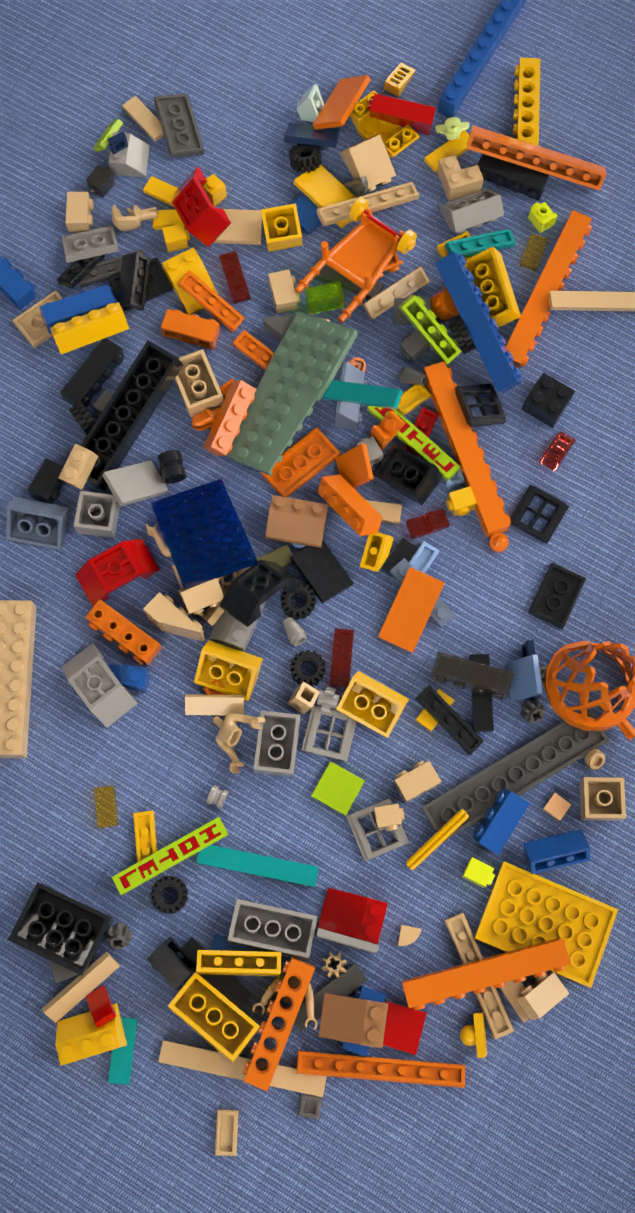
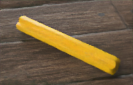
(438, 838)

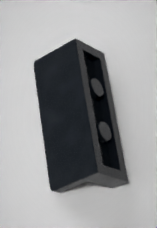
(133, 281)

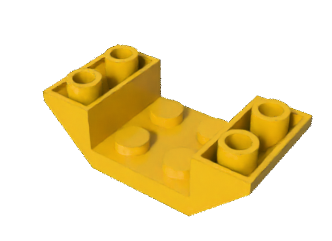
(393, 136)

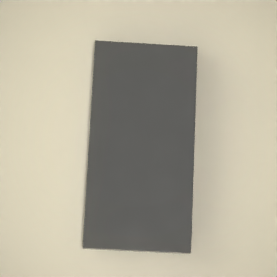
(179, 125)

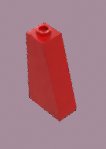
(402, 112)

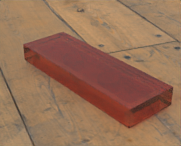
(234, 277)
(341, 658)

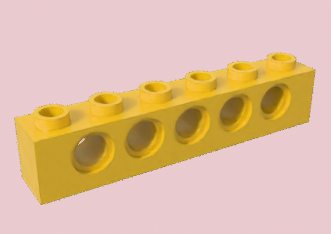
(527, 100)

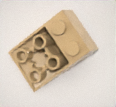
(171, 619)

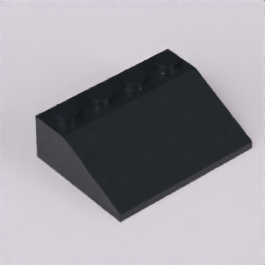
(60, 929)

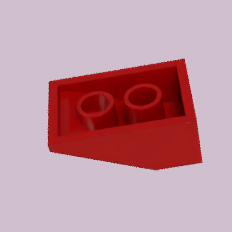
(353, 915)

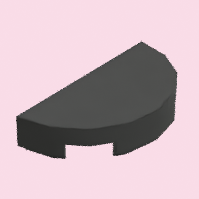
(357, 187)

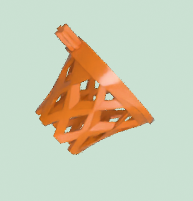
(608, 718)

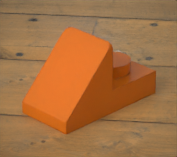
(387, 429)

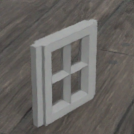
(312, 729)
(361, 836)

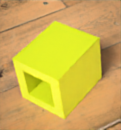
(478, 873)

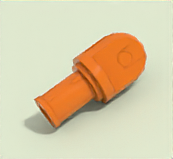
(204, 419)

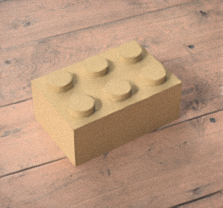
(198, 384)

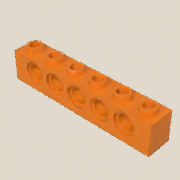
(259, 1076)

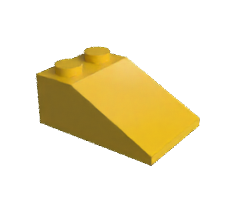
(178, 267)

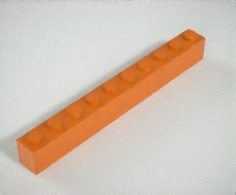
(550, 280)
(466, 450)

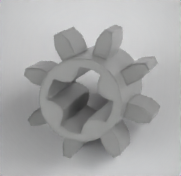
(328, 699)

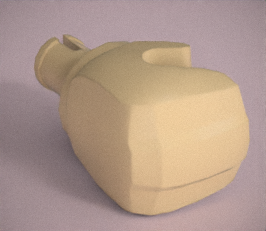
(134, 219)

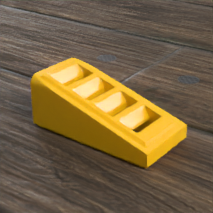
(394, 88)

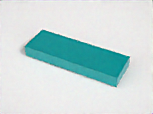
(123, 1057)

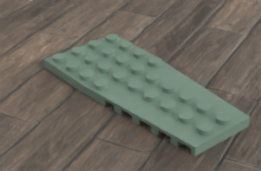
(289, 388)

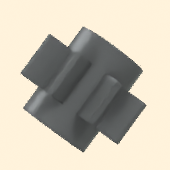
(532, 711)
(119, 936)

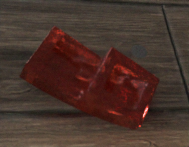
(427, 524)

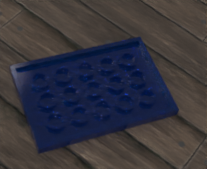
(203, 534)

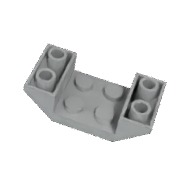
(98, 686)

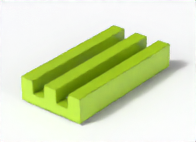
(102, 143)

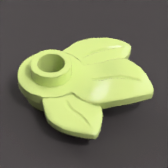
(452, 128)

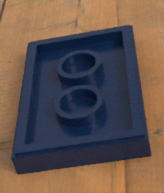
(308, 135)

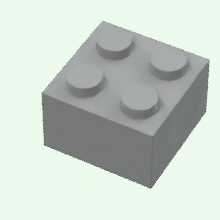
(96, 514)

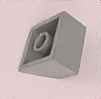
(131, 160)

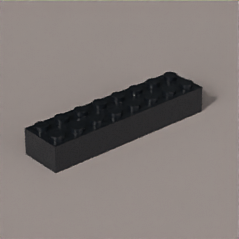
(130, 409)

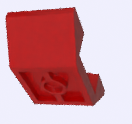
(197, 211)
(115, 568)

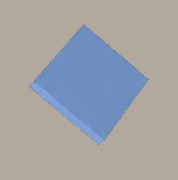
(526, 678)

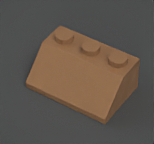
(296, 521)

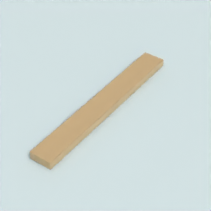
(216, 1063)

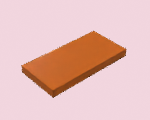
(341, 102)
(302, 463)
(411, 609)

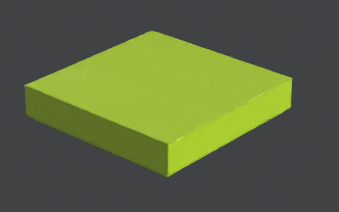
(338, 788)

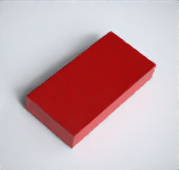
(100, 1006)

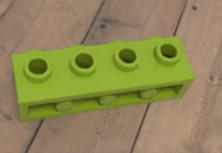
(429, 328)

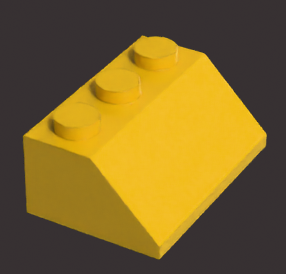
(233, 667)
(372, 704)
(81, 1038)

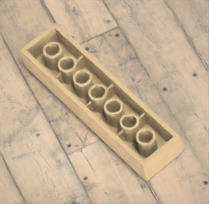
(16, 668)

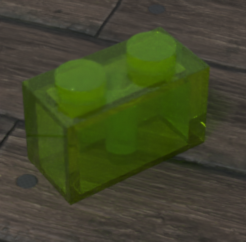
(324, 297)

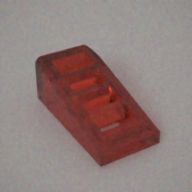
(553, 461)

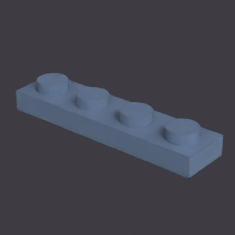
(441, 612)

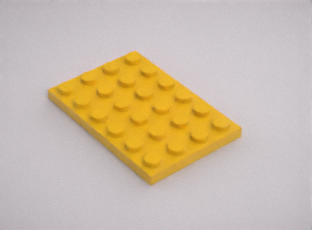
(536, 910)

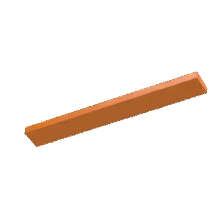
(381, 1069)

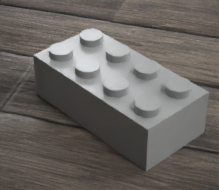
(272, 929)

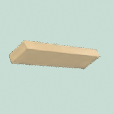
(400, 289)
(80, 987)

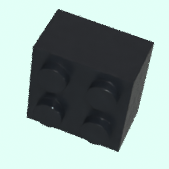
(548, 400)

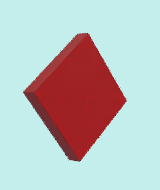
(403, 1028)

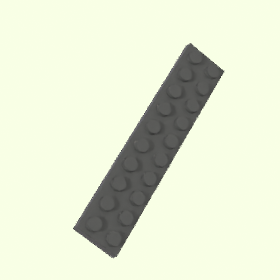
(515, 772)

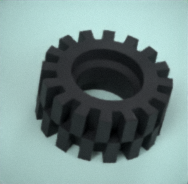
(305, 158)
(462, 336)
(82, 416)
(302, 611)
(308, 657)
(156, 894)

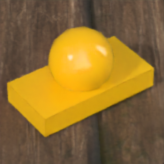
(475, 1035)

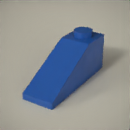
(131, 677)

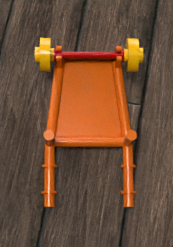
(361, 253)

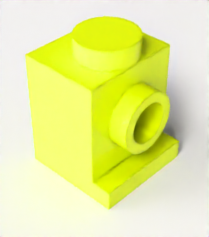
(542, 216)

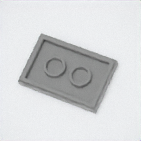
(89, 244)
(135, 483)
(348, 941)

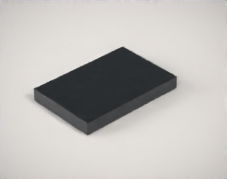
(156, 286)
(322, 571)
(557, 595)

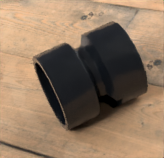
(171, 466)

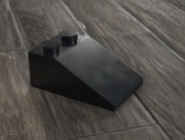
(408, 474)

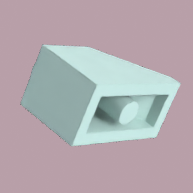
(310, 104)

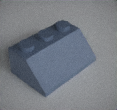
(348, 414)
(36, 523)

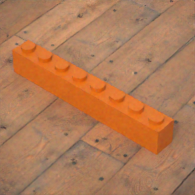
(536, 158)
(485, 973)

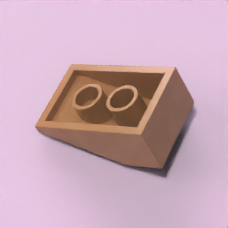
(353, 1020)

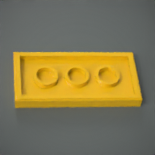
(323, 189)

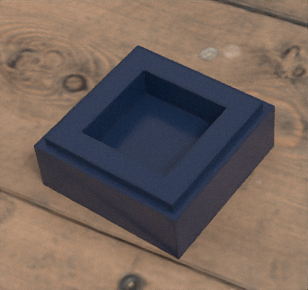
(118, 142)

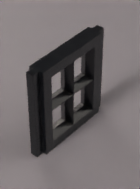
(463, 391)
(553, 522)

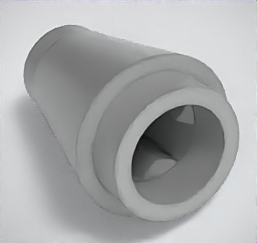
(295, 633)

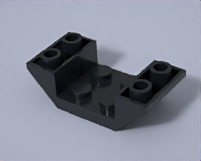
(256, 587)

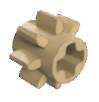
(339, 967)

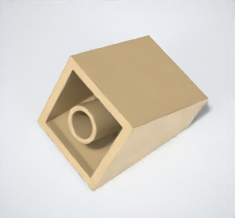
(369, 160)

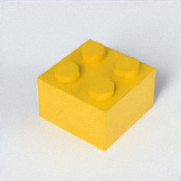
(282, 227)

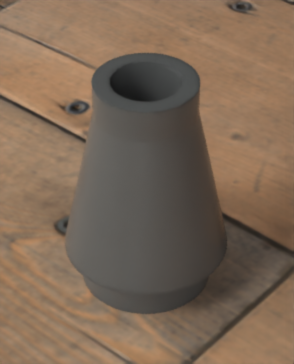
(412, 377)

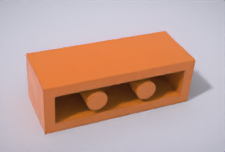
(190, 329)

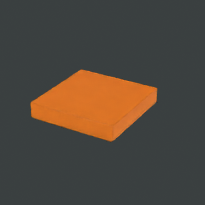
(355, 466)

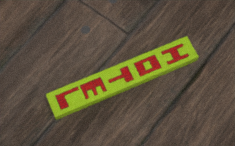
(420, 443)
(170, 856)

